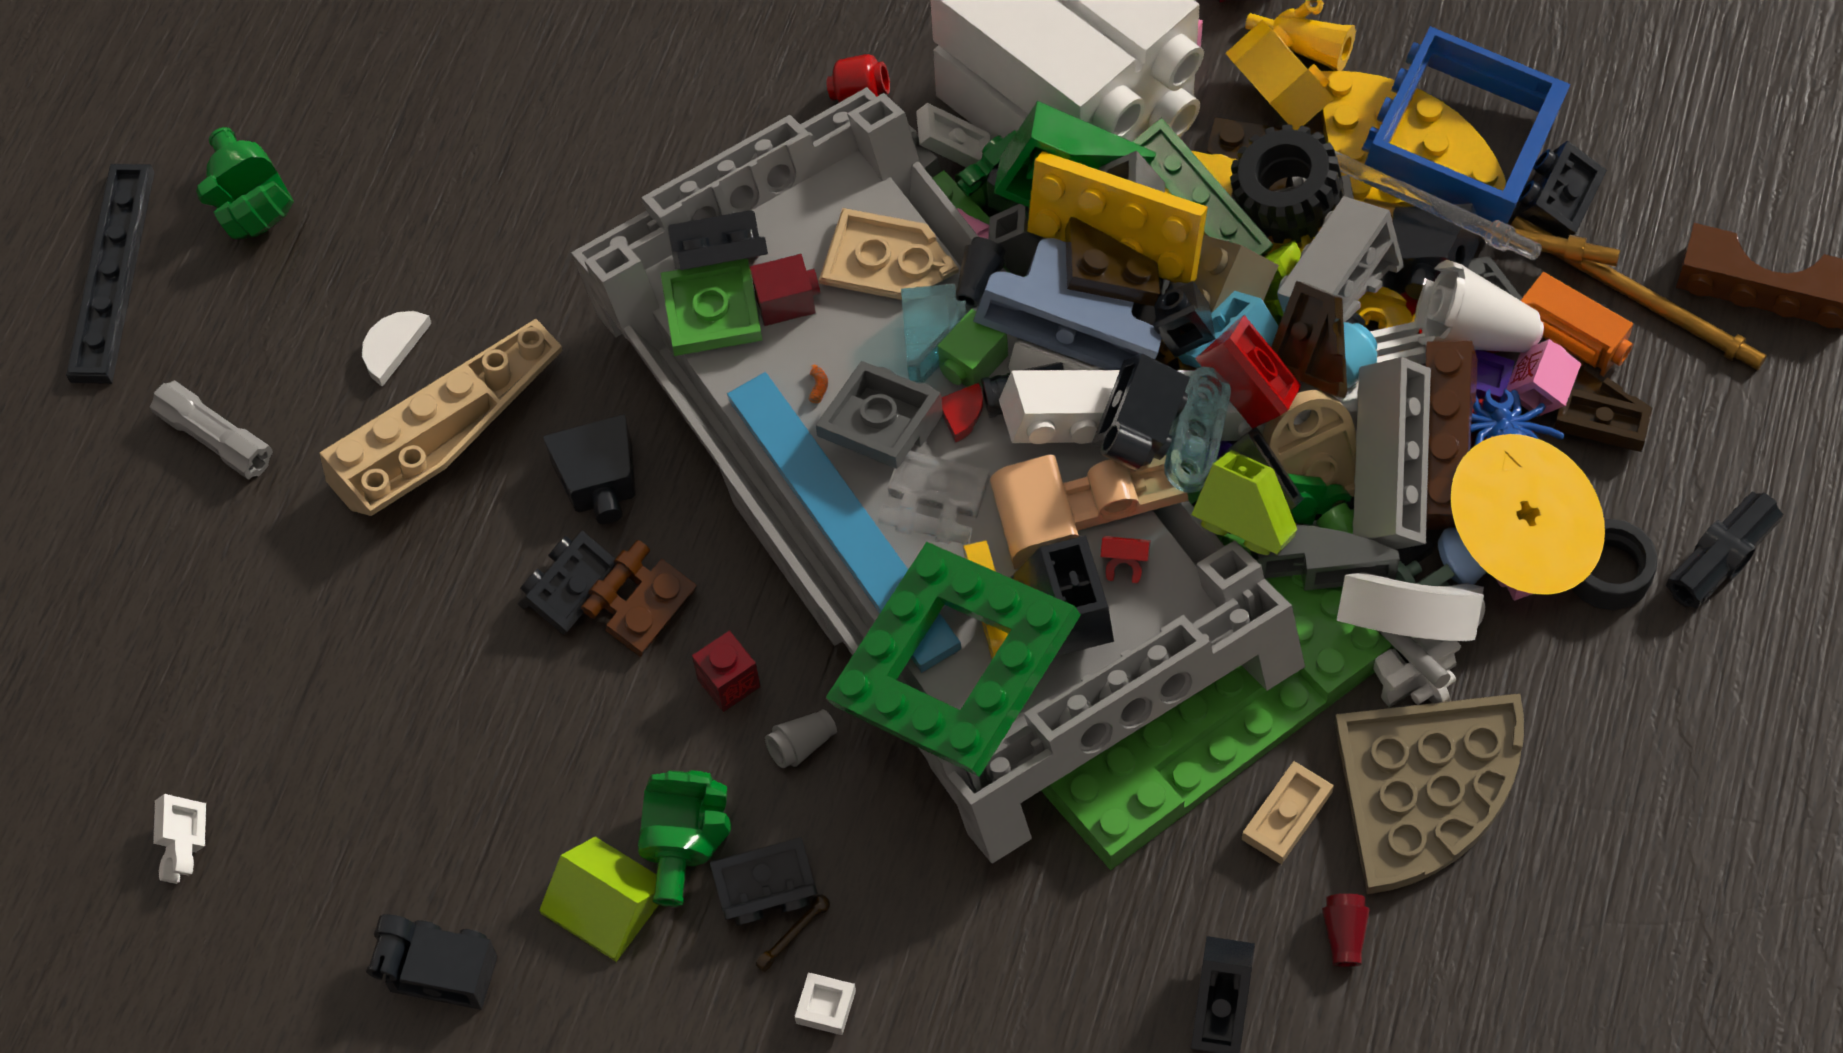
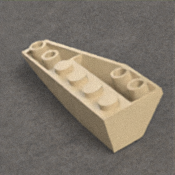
(435, 423)

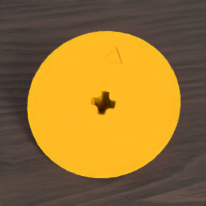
(1509, 535)

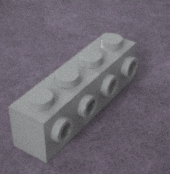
(1392, 453)

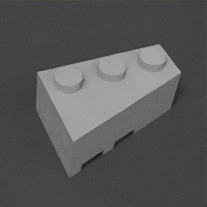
(1347, 255)

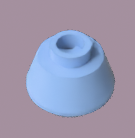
(1458, 558)

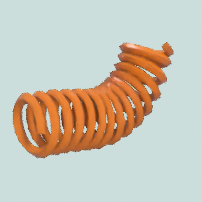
(818, 384)

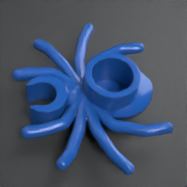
(1497, 419)

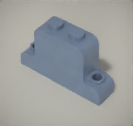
(1062, 319)

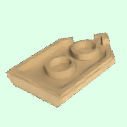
(883, 255)

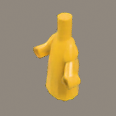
(1314, 39)

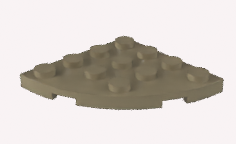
(1427, 782)

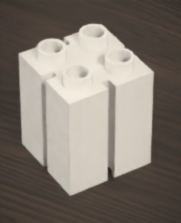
(1089, 58)

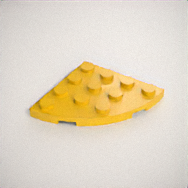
(1426, 129)

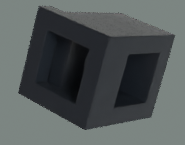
(1177, 307)

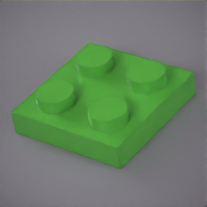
(711, 307)

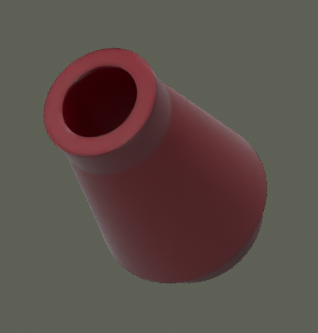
(1346, 927)

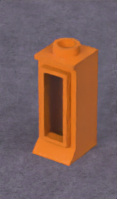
(1580, 323)

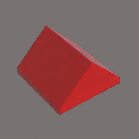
(1257, 377)

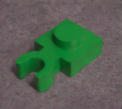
(977, 173)
(1317, 497)

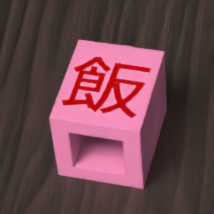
(1544, 376)

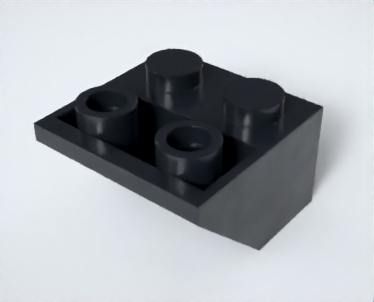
(1070, 574)

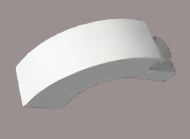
(1412, 608)

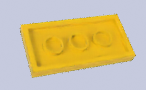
(1132, 213)

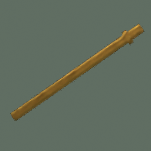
(1732, 346)

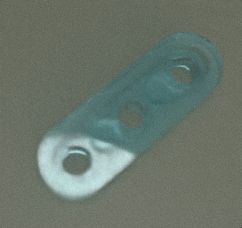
(1207, 419)

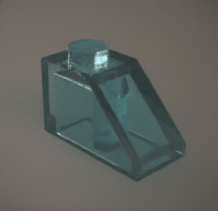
(928, 319)

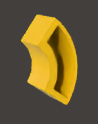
(1279, 75)

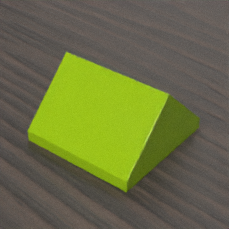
(600, 896)

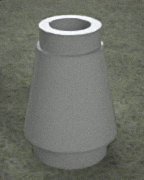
(798, 738)

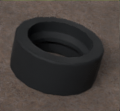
(1624, 595)

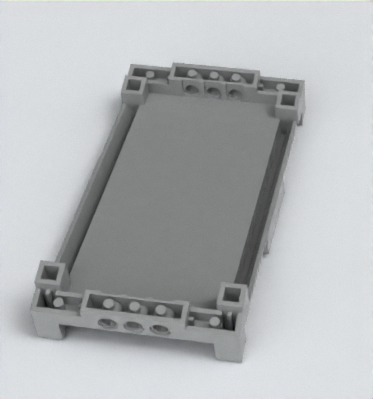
(1174, 631)

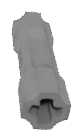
(234, 445)

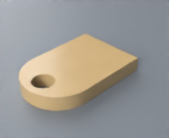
(1320, 445)

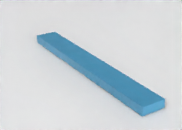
(832, 505)

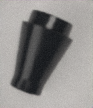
(978, 263)

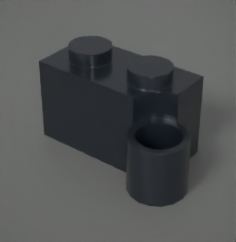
(1141, 412)

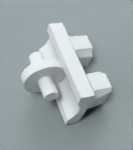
(1403, 678)

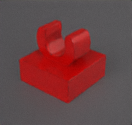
(1125, 551)

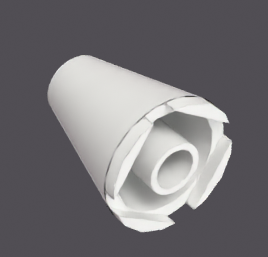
(1475, 310)

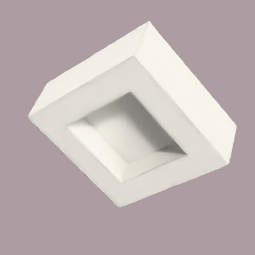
(825, 1003)

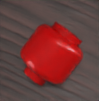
(856, 74)

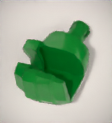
(243, 187)
(681, 827)

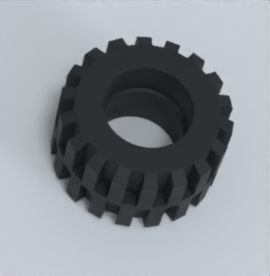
(1282, 156)

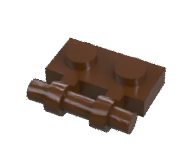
(648, 608)

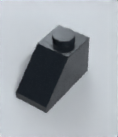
(1223, 995)

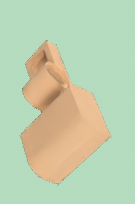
(1044, 510)

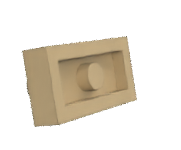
(1287, 812)

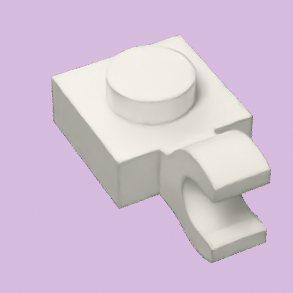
(180, 828)

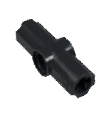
(1724, 549)

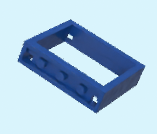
(1484, 71)

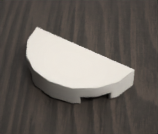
(391, 342)

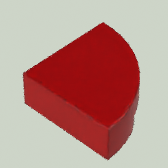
(962, 410)

